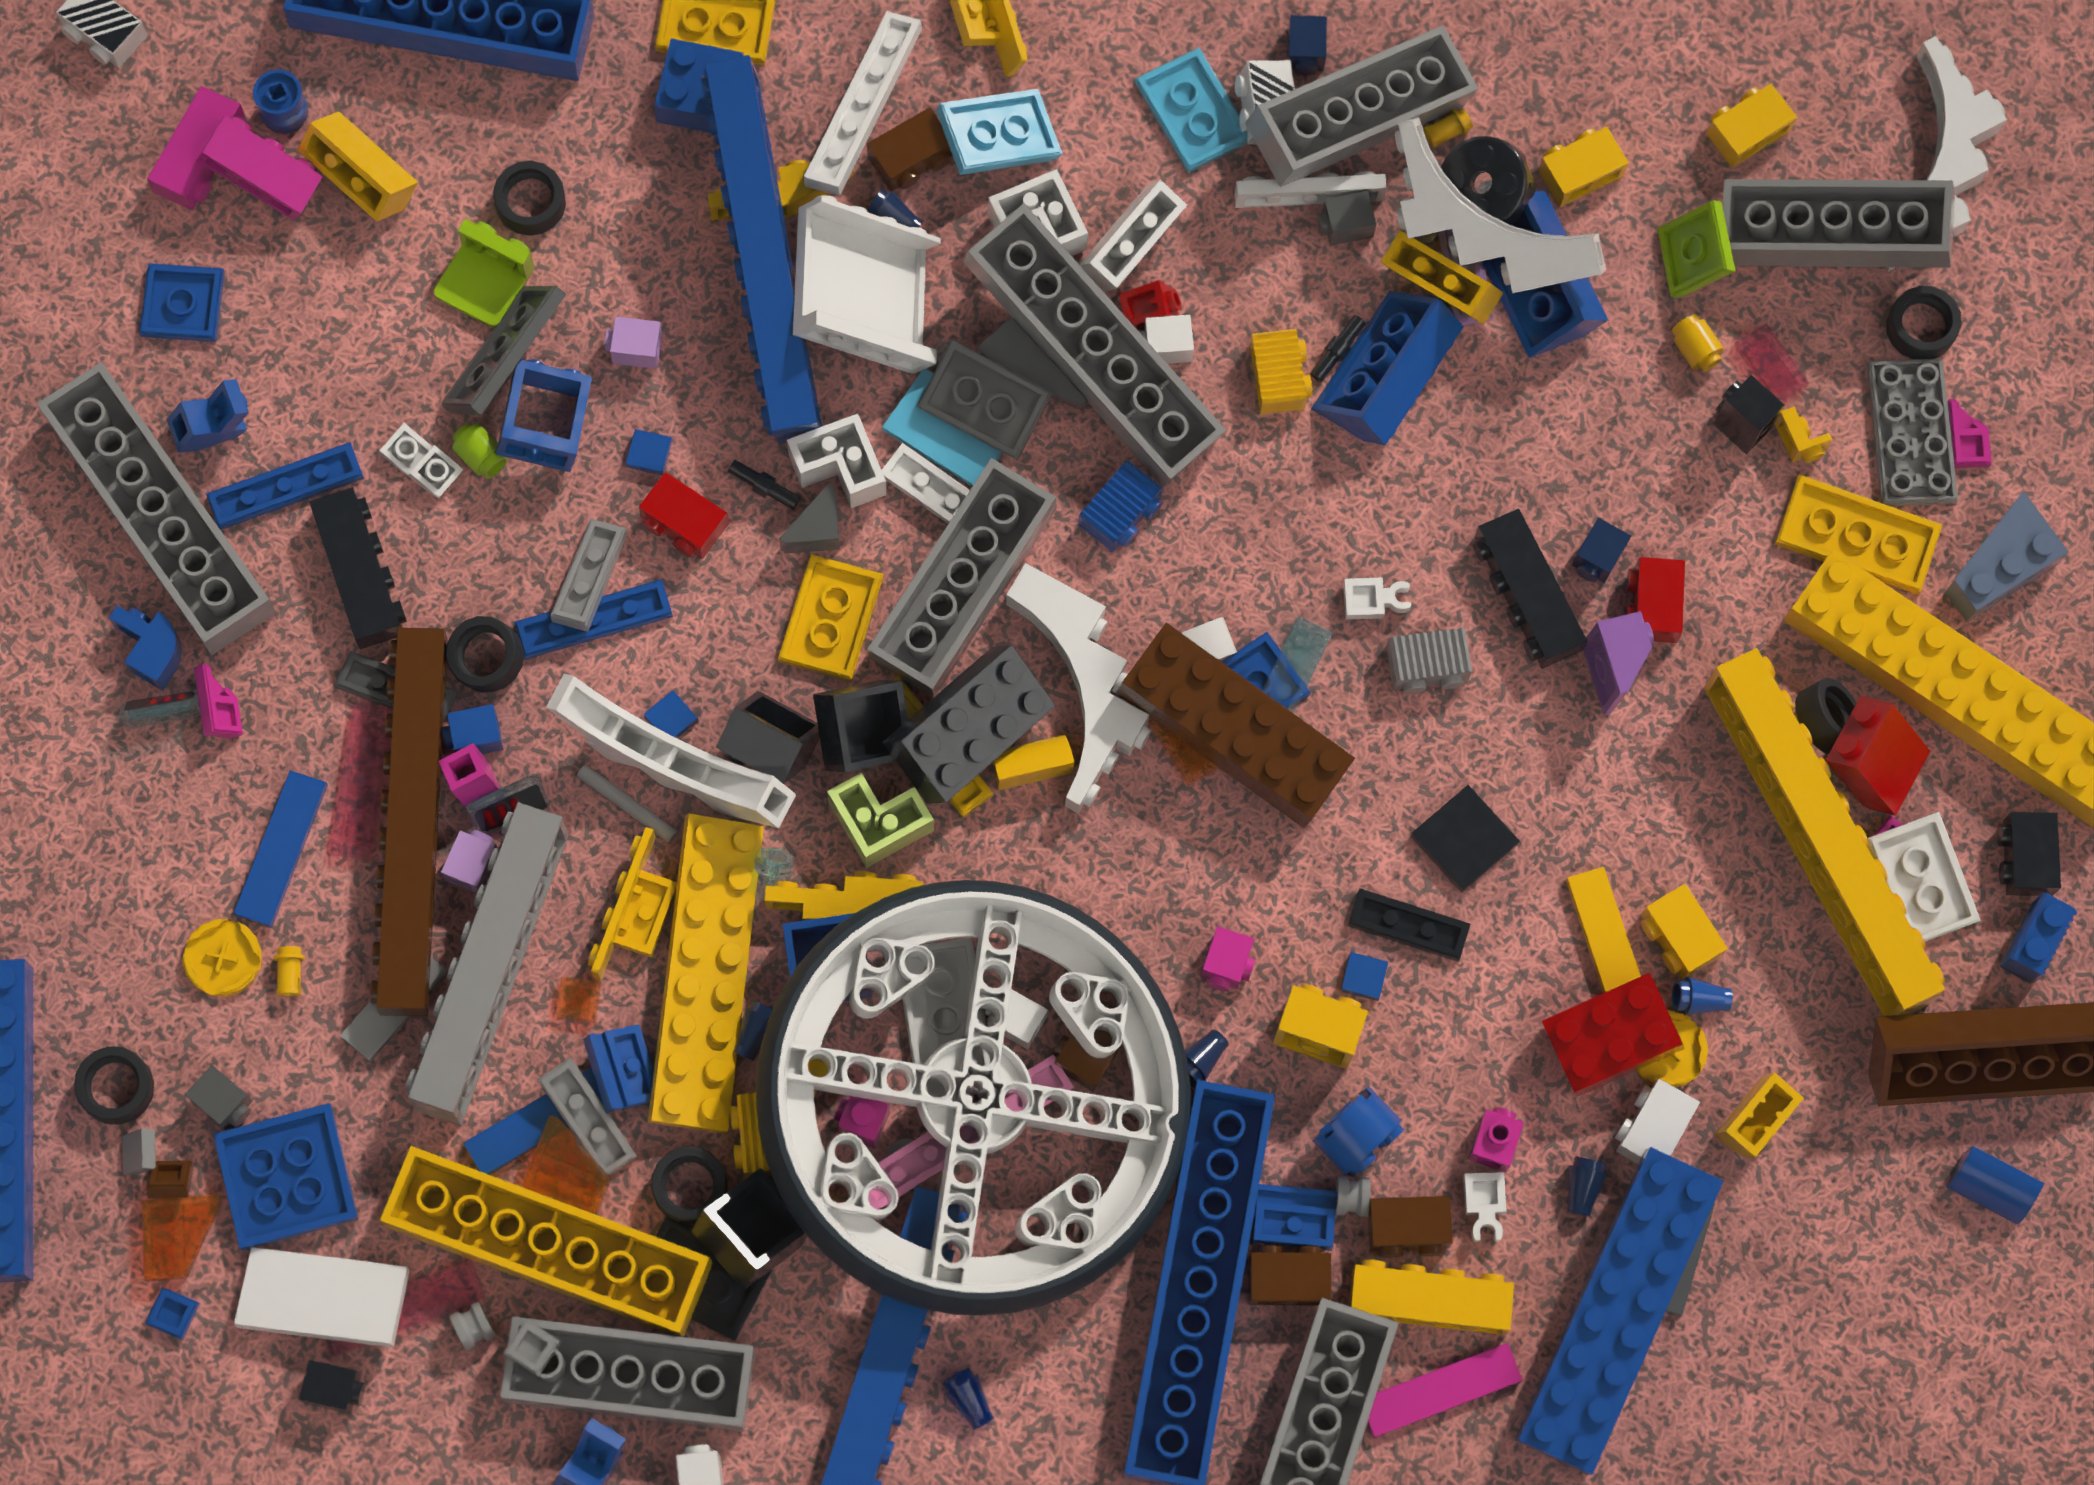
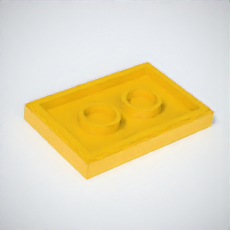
(718, 23)
(831, 618)

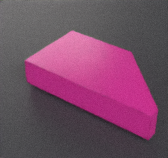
(1968, 438)
(217, 706)

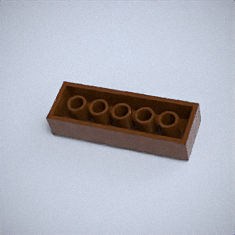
(1235, 725)
(1983, 1054)

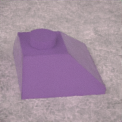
(1616, 654)

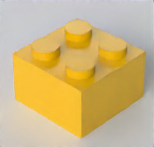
(1321, 1025)

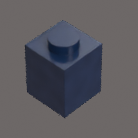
(1307, 43)
(1600, 551)

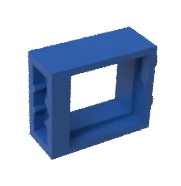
(538, 446)

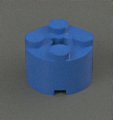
(1358, 1131)

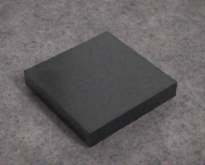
(1465, 838)

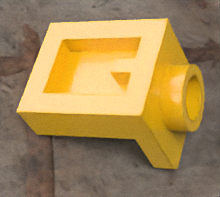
(1795, 436)

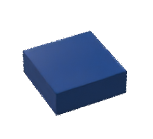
(649, 452)
(671, 715)
(1364, 976)
(172, 1313)

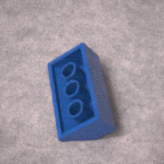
(1551, 313)
(1388, 366)

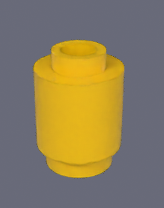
(1697, 343)

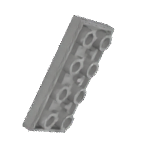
(1912, 432)

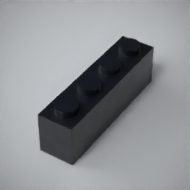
(356, 567)
(1529, 588)

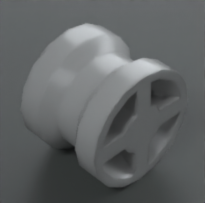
(1352, 1196)
(472, 1326)

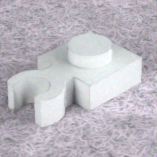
(1368, 599)
(1485, 1197)

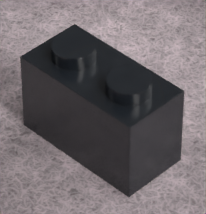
(1747, 413)
(2030, 853)

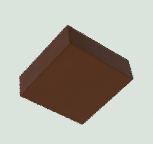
(170, 1179)

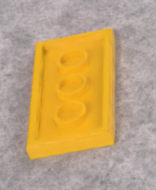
(1869, 533)

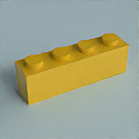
(1433, 1299)

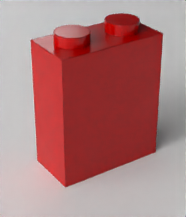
(1878, 755)

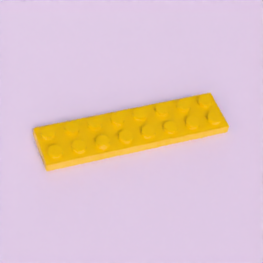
(705, 974)

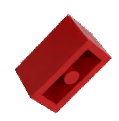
(682, 516)
(1659, 595)

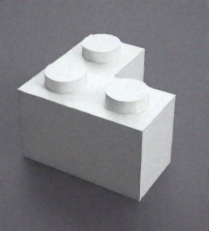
(1050, 204)
(840, 451)

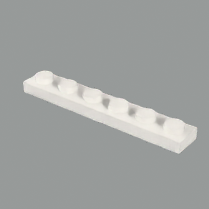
(862, 103)

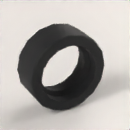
(535, 224)
(1905, 342)
(469, 630)
(1824, 711)
(97, 1060)
(670, 1161)

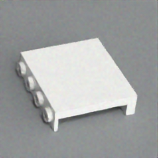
(862, 284)

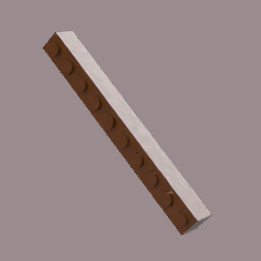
(411, 823)

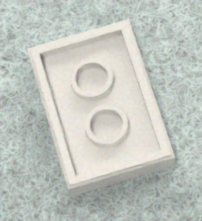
(1926, 876)

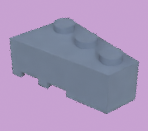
(2007, 560)

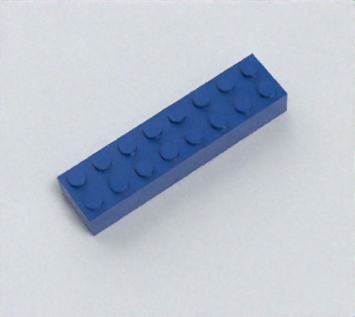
(510, 34)
(16, 1120)
(1619, 1311)

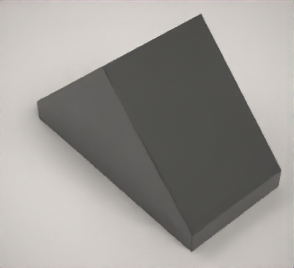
(815, 527)

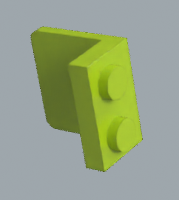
(484, 273)

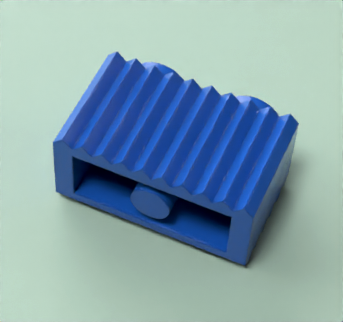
(1120, 506)
(2038, 938)

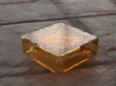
(578, 999)

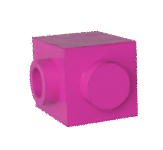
(469, 774)
(1228, 960)
(862, 1118)
(1496, 1139)

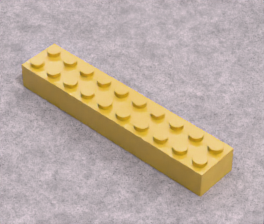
(1950, 681)
(1824, 835)

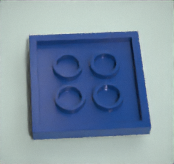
(285, 1176)

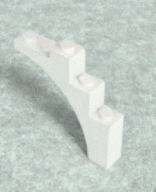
(1961, 123)
(1438, 205)
(1069, 624)
(668, 760)

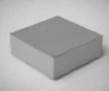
(138, 1152)
(532, 1348)

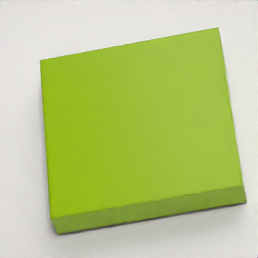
(1696, 249)

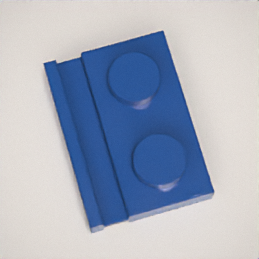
(621, 1067)
(1294, 1217)

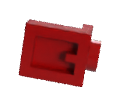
(1149, 301)

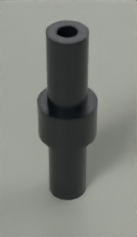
(1337, 348)
(764, 484)

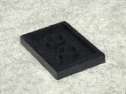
(722, 1302)

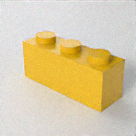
(357, 166)
(1442, 277)

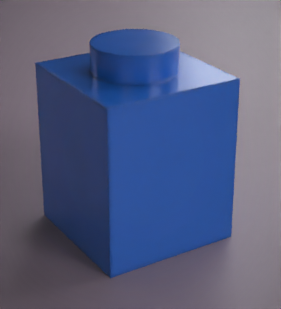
(474, 726)

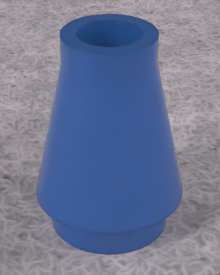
(1697, 997)

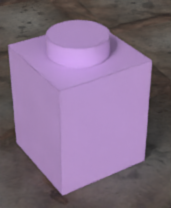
(634, 342)
(469, 860)

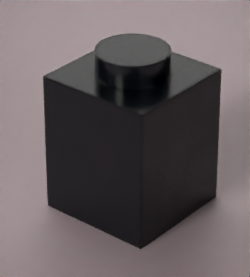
(332, 1387)

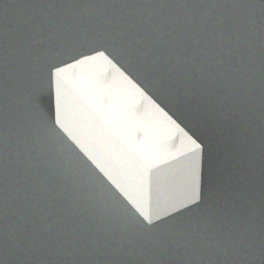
(1132, 235)

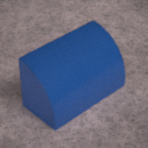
(1995, 1185)

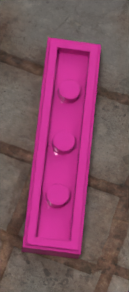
(1443, 1389)

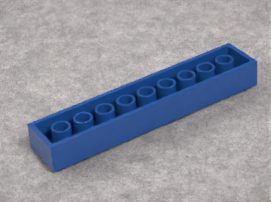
(763, 247)
(1199, 1286)

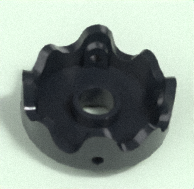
(1508, 169)

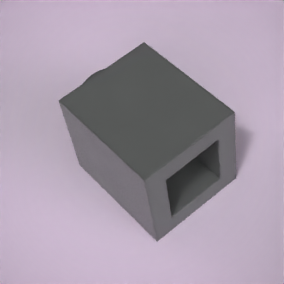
(1347, 218)
(220, 1098)

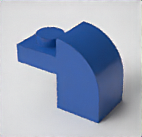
(210, 420)
(157, 649)
(594, 1457)

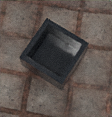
(857, 721)
(769, 737)
(749, 1229)

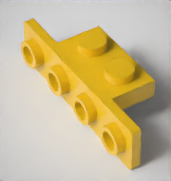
(991, 24)
(639, 909)

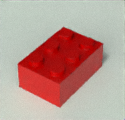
(1613, 1034)

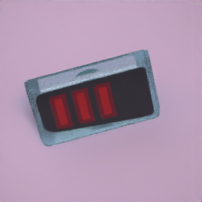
(160, 709)
(490, 811)

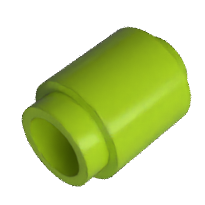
(478, 450)

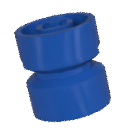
(280, 101)

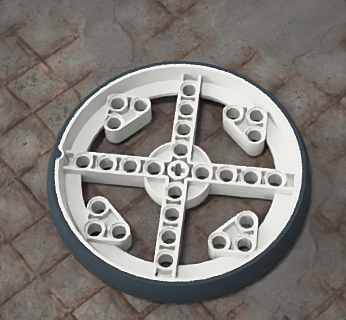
(1095, 964)

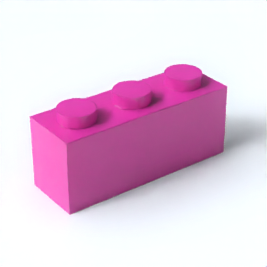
(260, 167)
(177, 172)

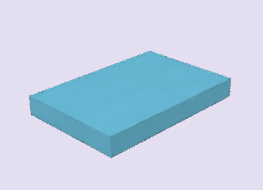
(1192, 109)
(998, 131)
(935, 439)

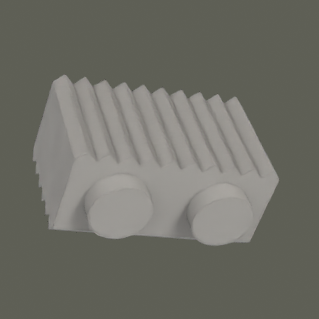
(1429, 660)

